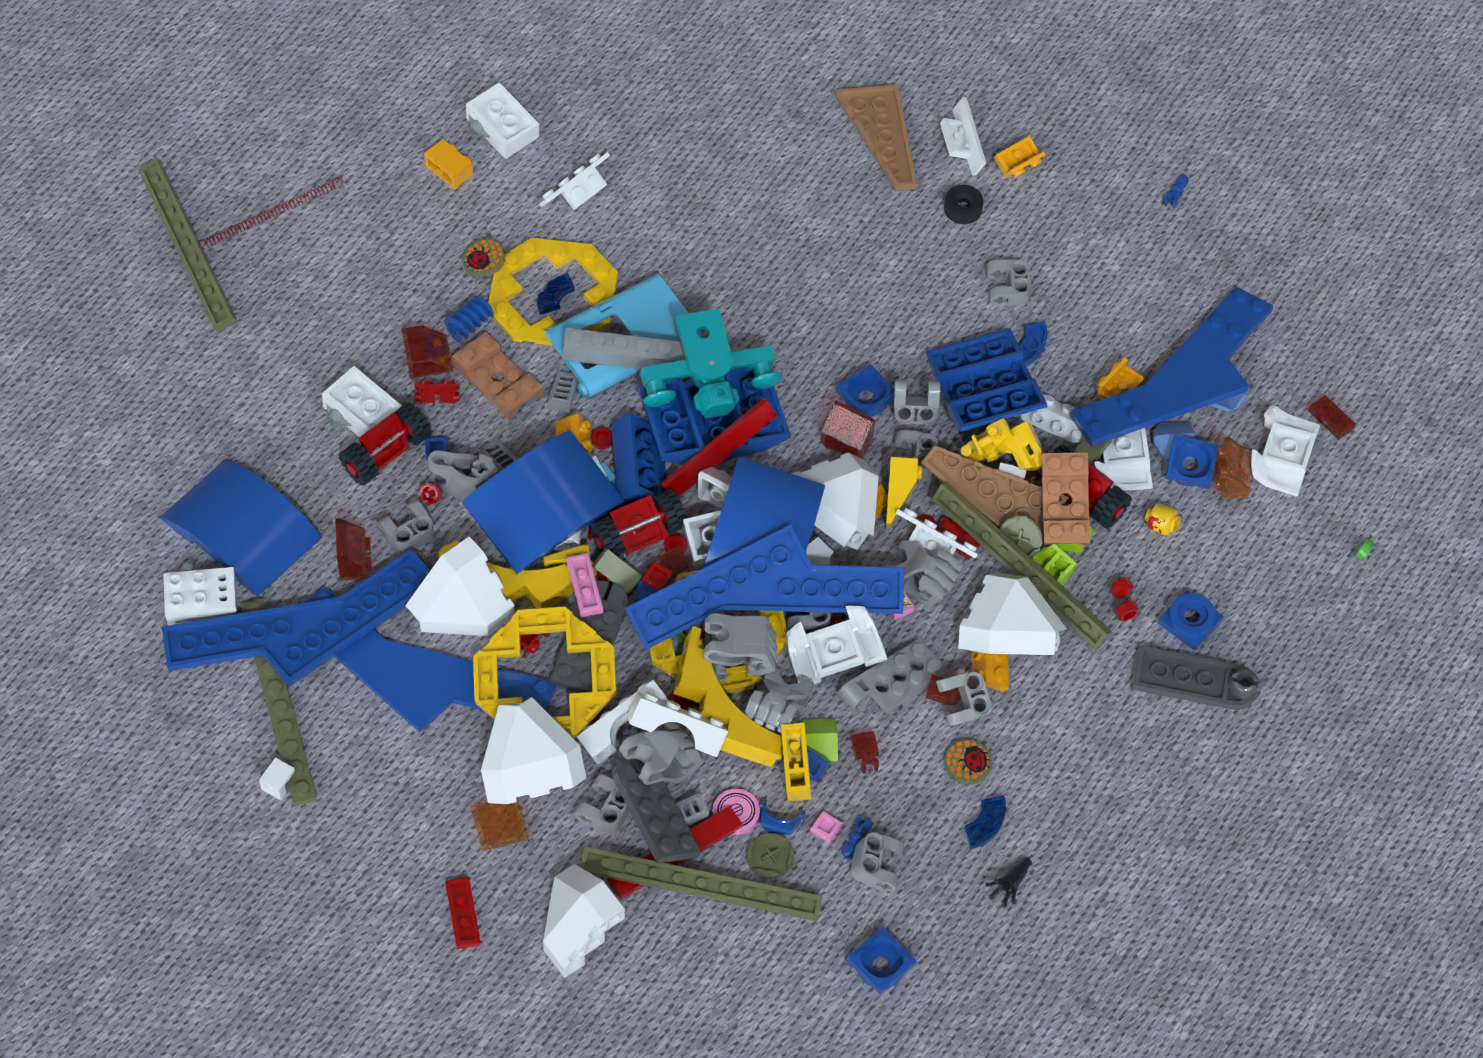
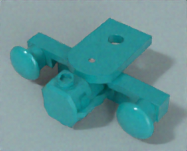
(707, 364)

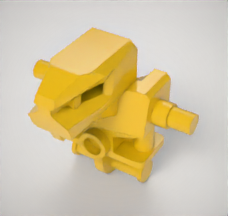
(1005, 439)

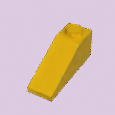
(902, 483)
(796, 762)

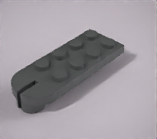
(574, 669)
(1195, 678)
(655, 814)

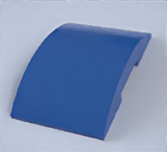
(984, 380)
(684, 431)
(542, 500)
(761, 503)
(243, 525)

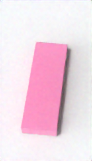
(584, 585)

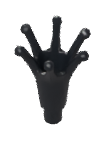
(1011, 881)

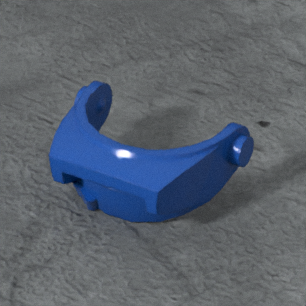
(776, 825)

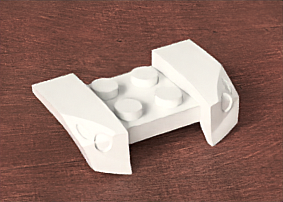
(1285, 452)
(1128, 462)
(835, 646)

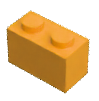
(449, 163)

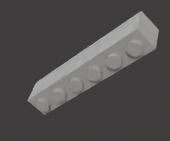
(619, 349)

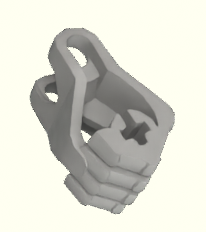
(456, 470)
(927, 577)
(742, 641)
(778, 702)
(666, 754)

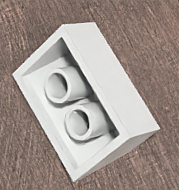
(713, 486)

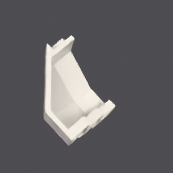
(847, 500)
(461, 595)
(1010, 619)
(529, 755)
(578, 917)

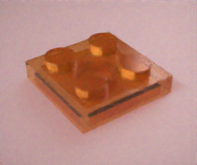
(499, 824)

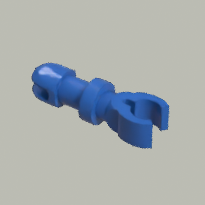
(1176, 190)
(860, 829)

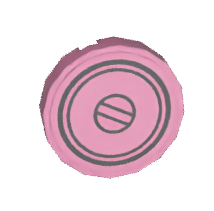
(743, 805)

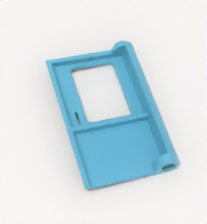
(645, 312)

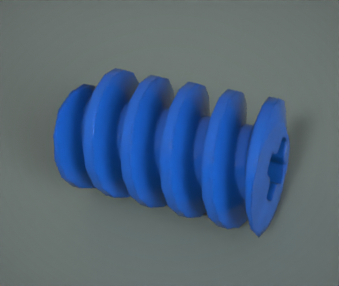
(467, 316)

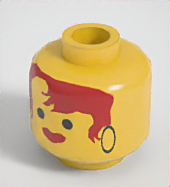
(1162, 519)

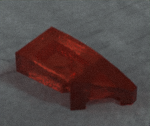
(947, 697)

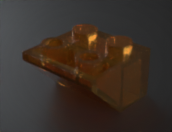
(1233, 470)

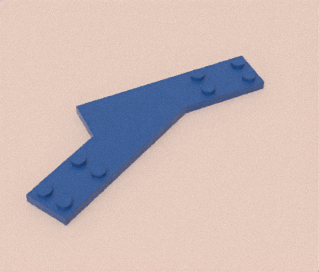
(1188, 380)
(766, 577)
(298, 635)
(426, 682)

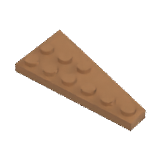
(882, 125)
(987, 489)

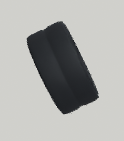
(967, 194)

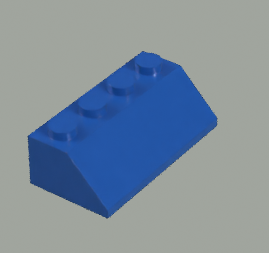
(636, 459)

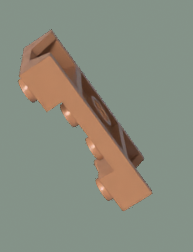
(482, 361)
(1065, 475)

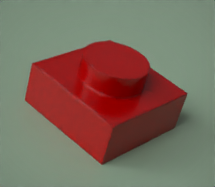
(657, 577)

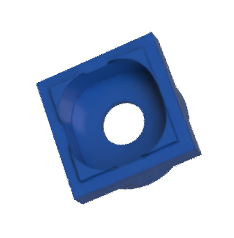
(869, 380)
(1202, 451)
(1191, 632)
(881, 945)

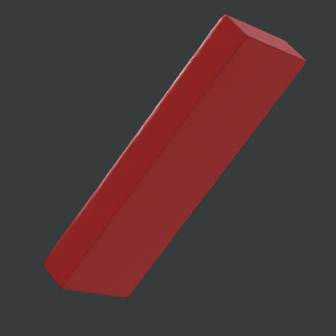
(462, 913)

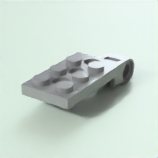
(862, 688)

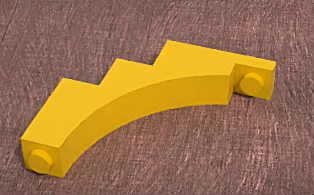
(541, 587)
(699, 683)

